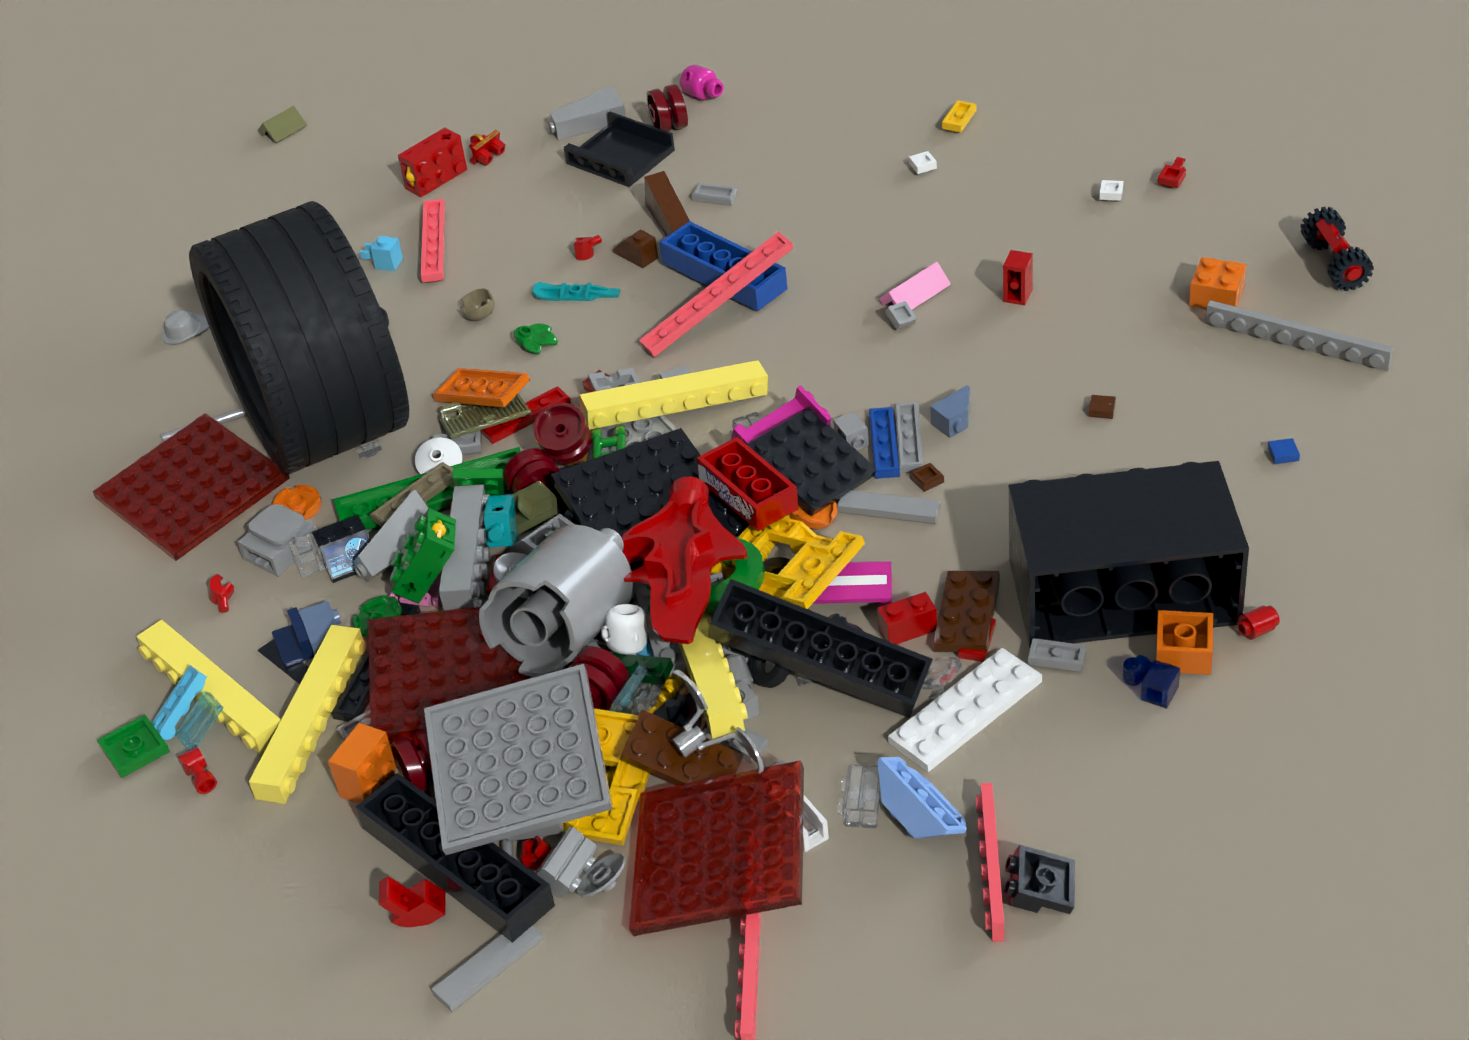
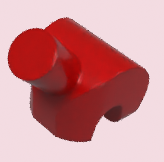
(584, 247)
(220, 594)
(534, 852)

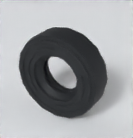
(771, 679)

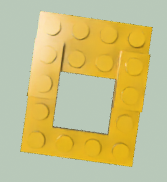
(810, 570)
(626, 786)

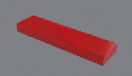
(536, 405)

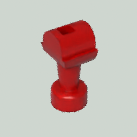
(194, 764)

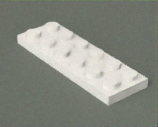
(964, 709)

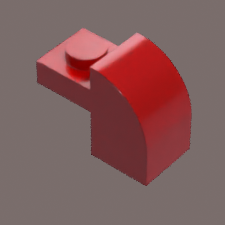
(412, 906)

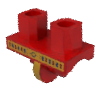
(483, 146)

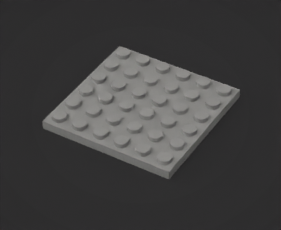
(516, 759)

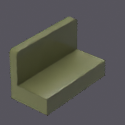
(283, 125)

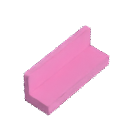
(919, 287)

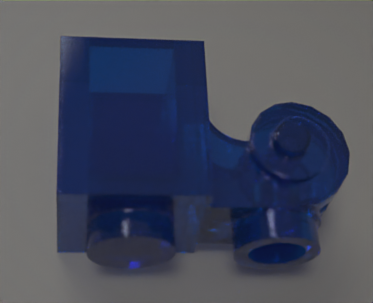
(1157, 678)

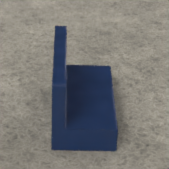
(293, 640)

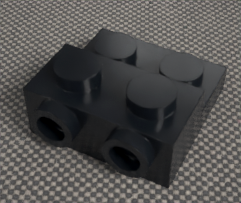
(1040, 880)

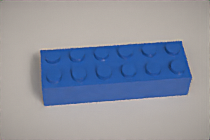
(709, 256)

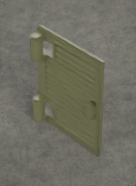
(478, 417)

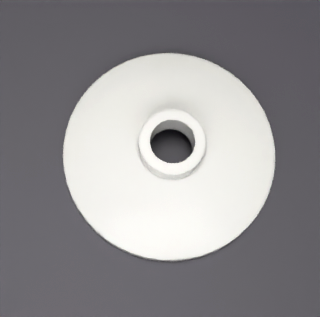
(447, 448)

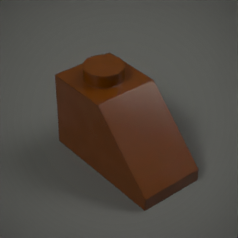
(638, 249)

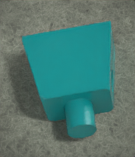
(502, 524)

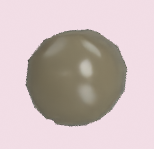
(478, 304)

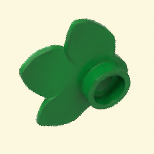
(534, 337)

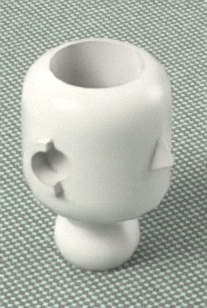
(625, 629)

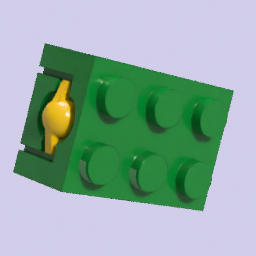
(423, 555)

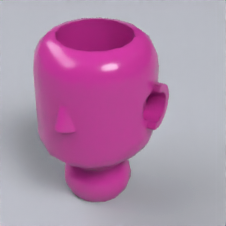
(700, 83)

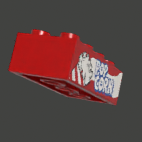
(747, 483)

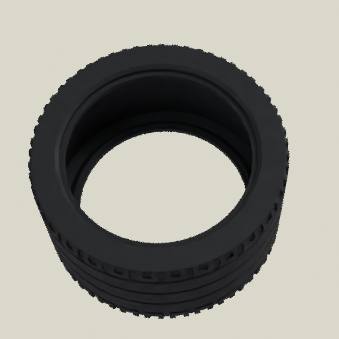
(301, 335)

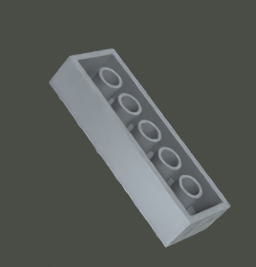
(465, 571)

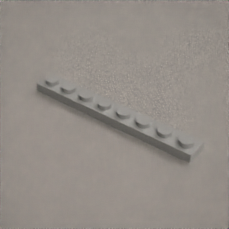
(1299, 335)

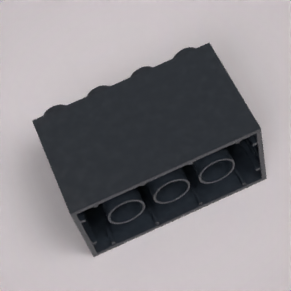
(1125, 551)

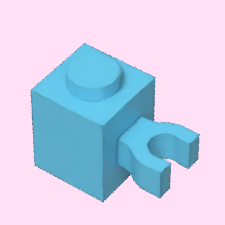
(385, 253)

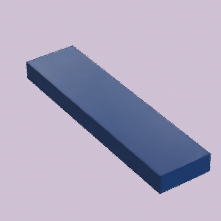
(884, 442)

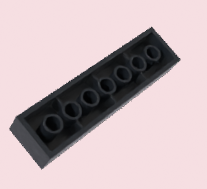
(819, 648)
(479, 878)

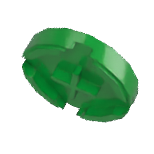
(376, 608)

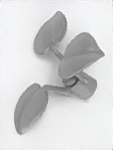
(693, 738)

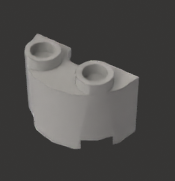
(623, 377)

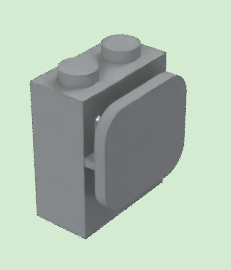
(269, 536)

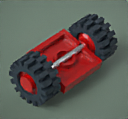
(1351, 264)

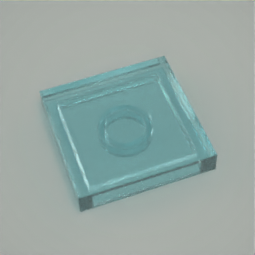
(629, 690)

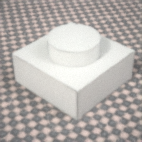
(922, 162)
(1111, 190)

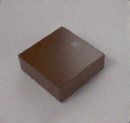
(1102, 406)
(927, 477)

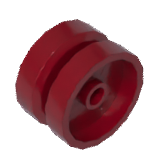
(667, 108)
(562, 433)
(528, 468)
(605, 675)
(415, 763)

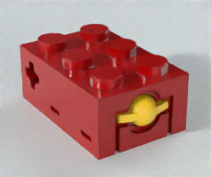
(432, 162)

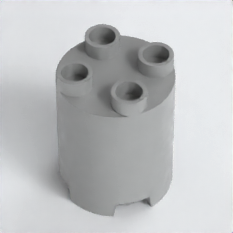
(557, 598)

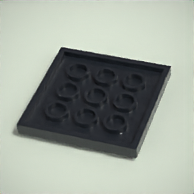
(813, 460)

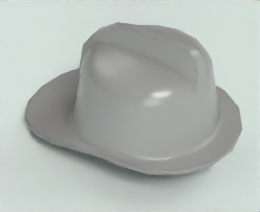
(182, 326)

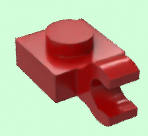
(1173, 175)

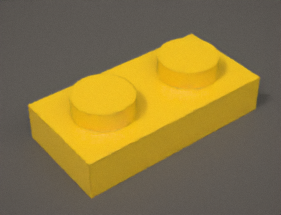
(959, 116)

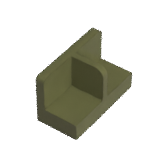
(534, 506)

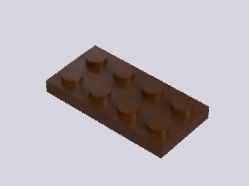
(966, 611)
(653, 751)

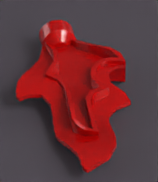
(678, 556)

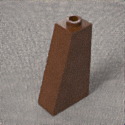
(664, 203)

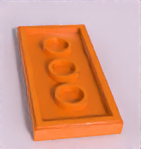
(481, 387)

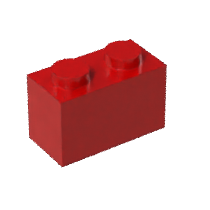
(1017, 277)
(907, 618)

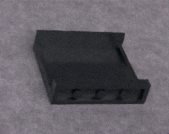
(621, 150)

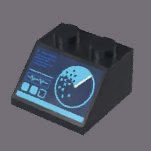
(341, 546)

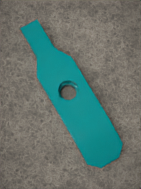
(573, 292)

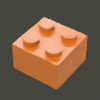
(1218, 282)
(1185, 641)
(362, 763)

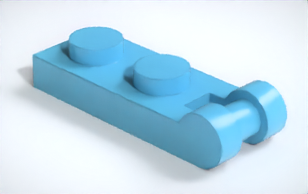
(178, 702)

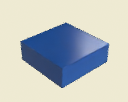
(1283, 451)

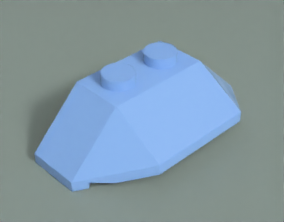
(916, 801)

